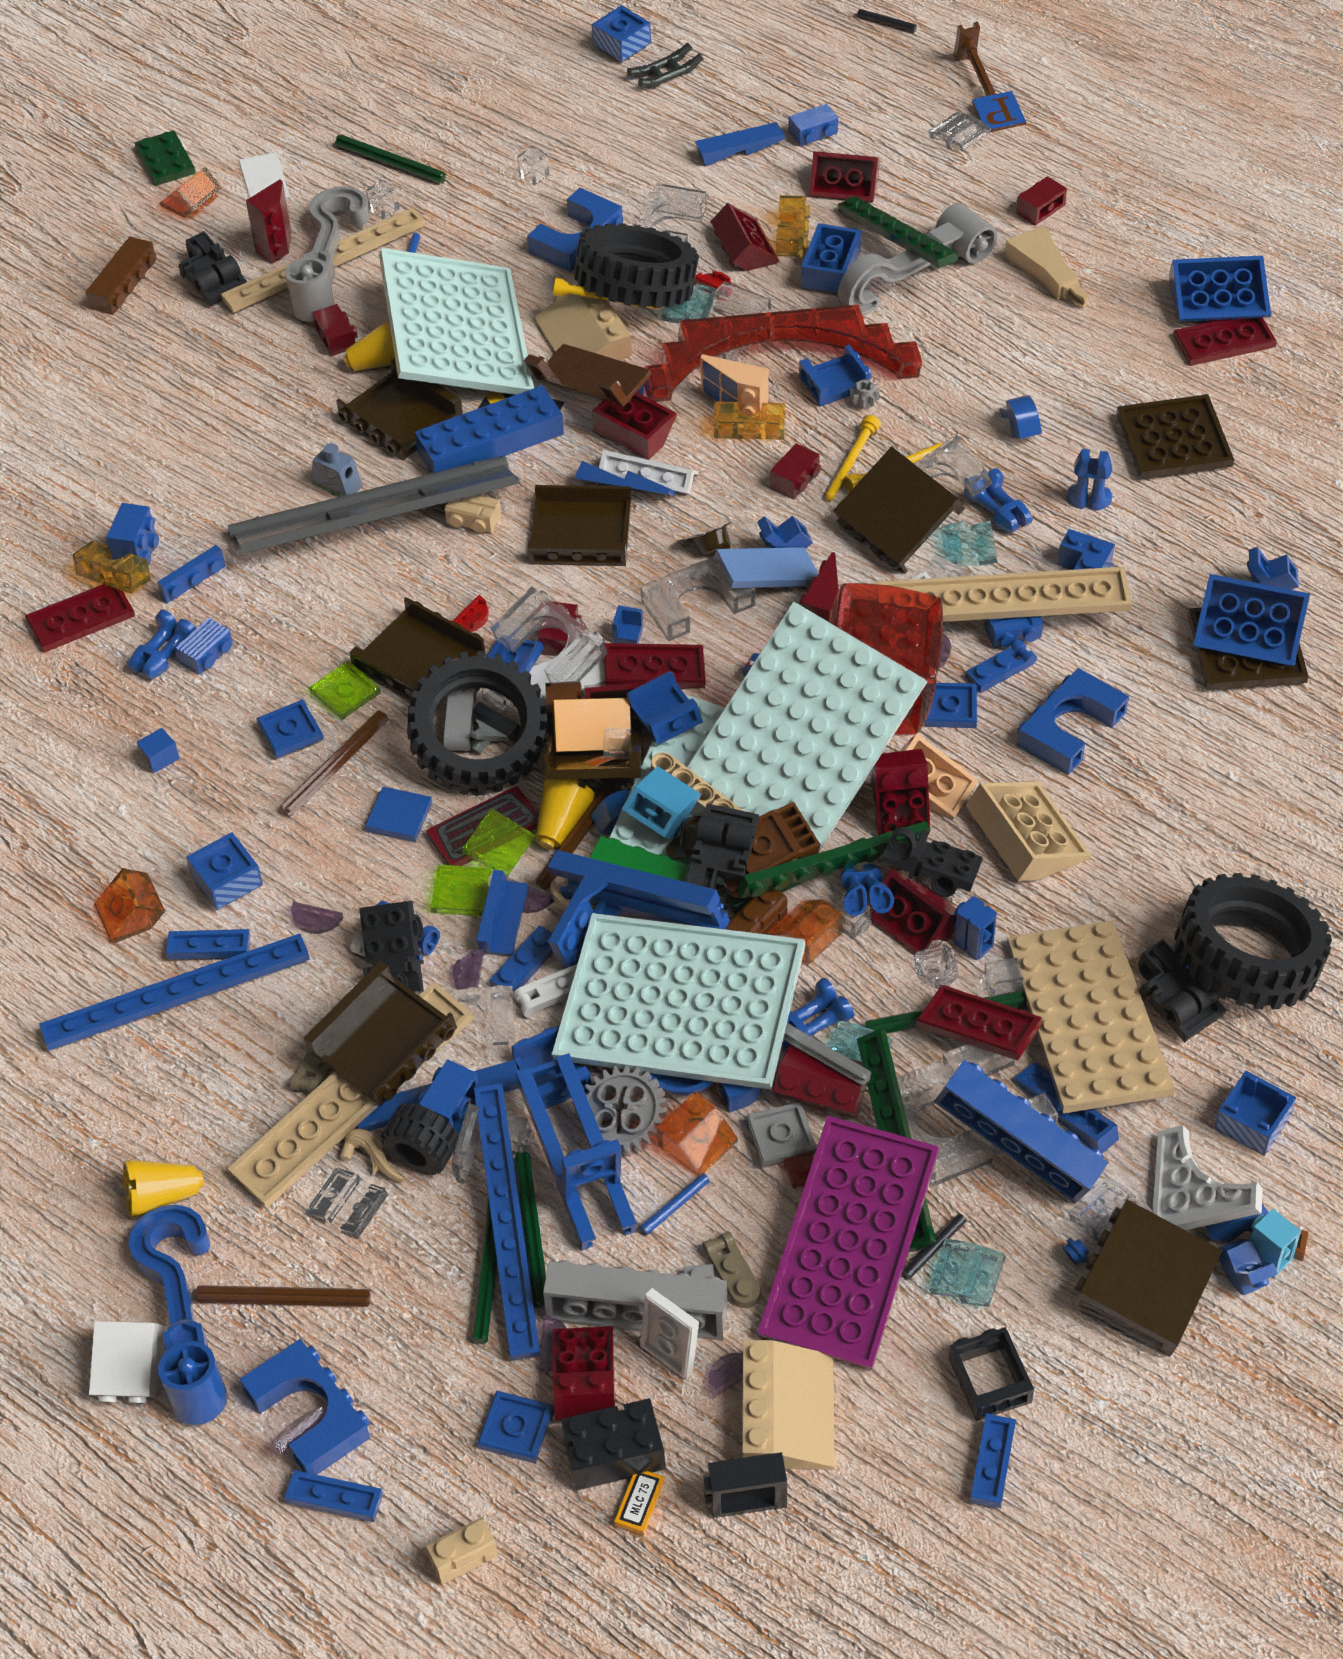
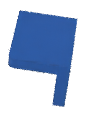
(627, 625)
(159, 749)

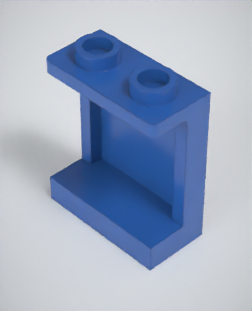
(833, 378)
(664, 708)
(538, 1051)

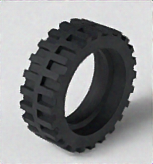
(636, 265)
(486, 674)
(1240, 974)

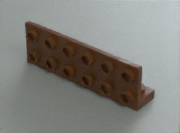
(589, 374)

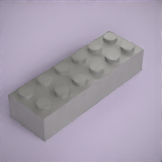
(617, 1296)

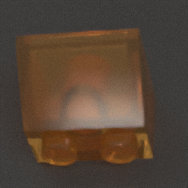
(192, 194)
(129, 905)
(815, 923)
(696, 1134)

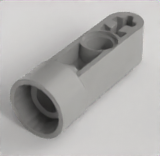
(460, 719)

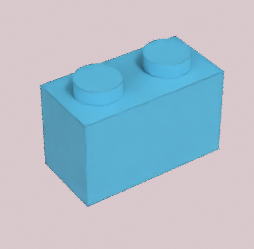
(1275, 1239)

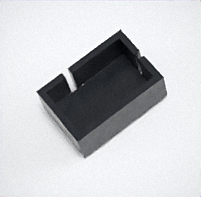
(613, 1444)

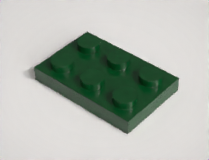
(165, 158)

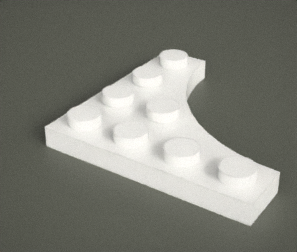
(1191, 1197)

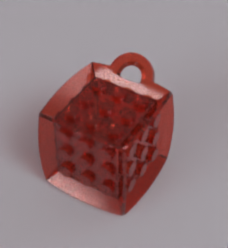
(902, 627)

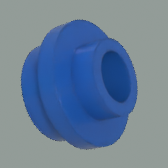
(1076, 1251)

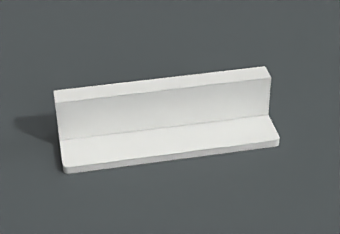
(668, 475)

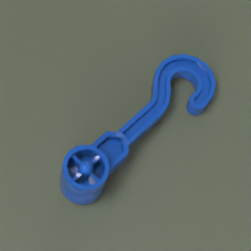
(188, 1365)

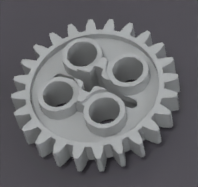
(647, 1110)

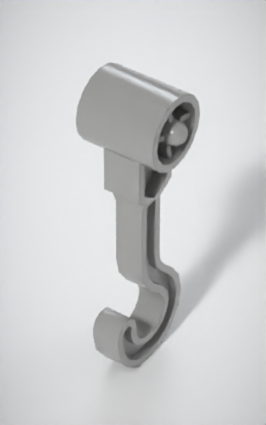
(956, 228)
(312, 275)

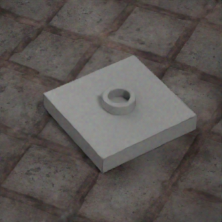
(781, 1133)

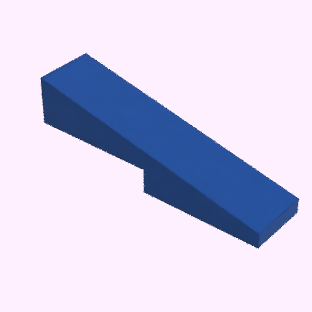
(747, 140)
(636, 482)
(1088, 1124)

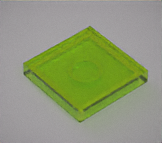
(345, 690)
(498, 842)
(460, 890)

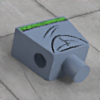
(335, 472)

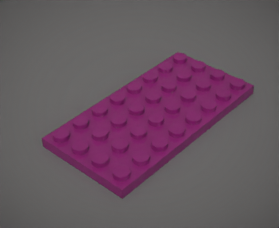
(849, 1242)

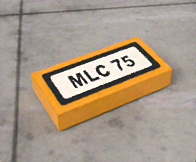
(639, 1502)

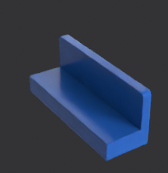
(501, 915)

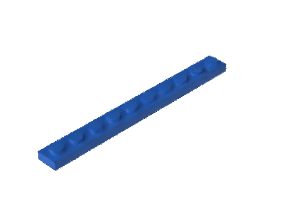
(174, 991)
(507, 1223)

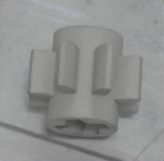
(864, 394)

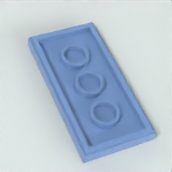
(766, 567)

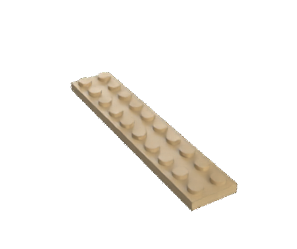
(1026, 593)
(318, 1123)

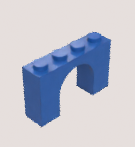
(561, 247)
(1077, 693)
(296, 1371)

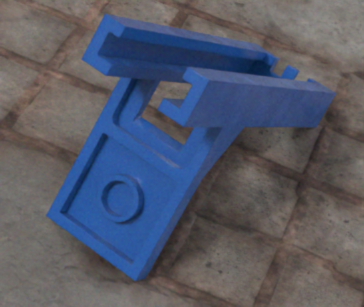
(627, 891)
(578, 1166)

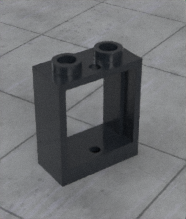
(1000, 1399)
(746, 1485)

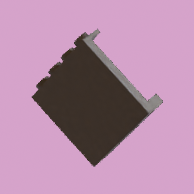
(398, 408)
(896, 508)
(580, 525)
(412, 646)
(572, 766)
(379, 1034)
(1148, 1274)

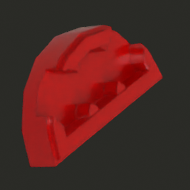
(712, 279)
(474, 615)

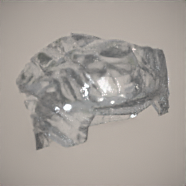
(936, 964)

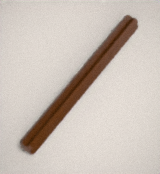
(333, 763)
(580, 829)
(283, 1295)

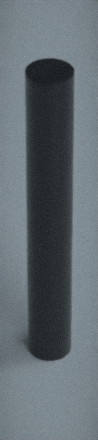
(887, 20)
(929, 1251)

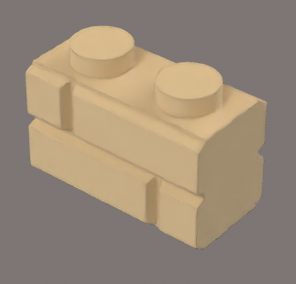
(474, 512)
(461, 1550)

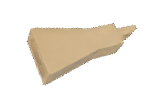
(1039, 257)

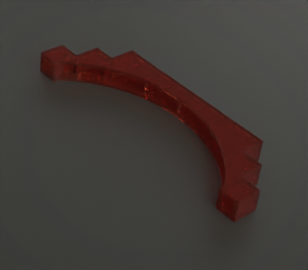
(824, 325)

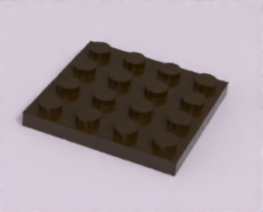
(1174, 436)
(1234, 671)

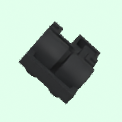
(209, 268)
(722, 845)
(939, 861)
(392, 937)
(1175, 994)

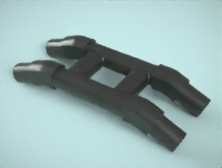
(671, 61)

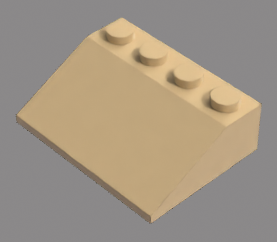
(585, 325)
(1026, 829)
(788, 1404)

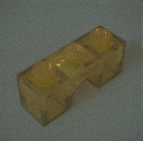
(792, 226)
(732, 424)
(96, 564)

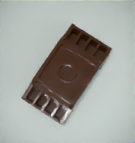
(778, 840)

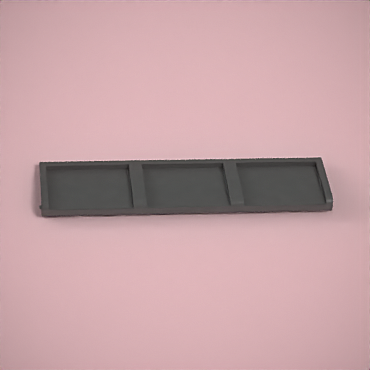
(371, 504)

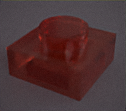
(798, 1169)

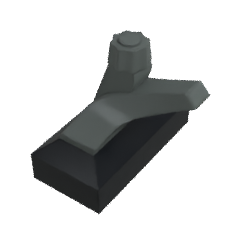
(492, 727)

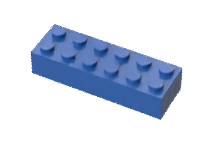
(490, 431)
(1021, 1131)

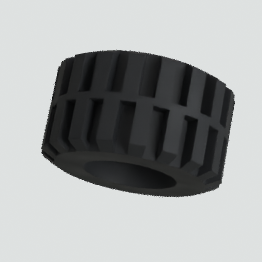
(419, 1139)

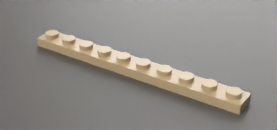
(347, 249)

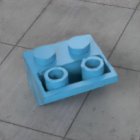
(662, 802)

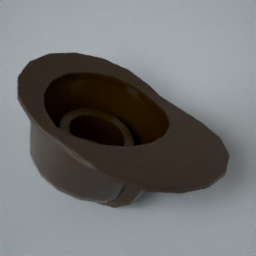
(709, 542)
(683, 845)

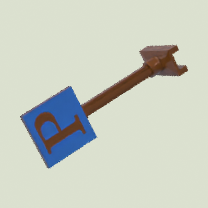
(995, 110)

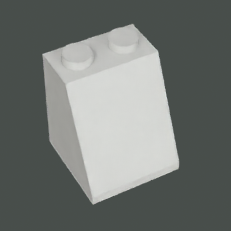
(126, 1360)

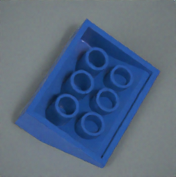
(1219, 288)
(1251, 620)

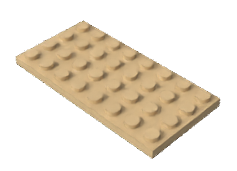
(1091, 1016)

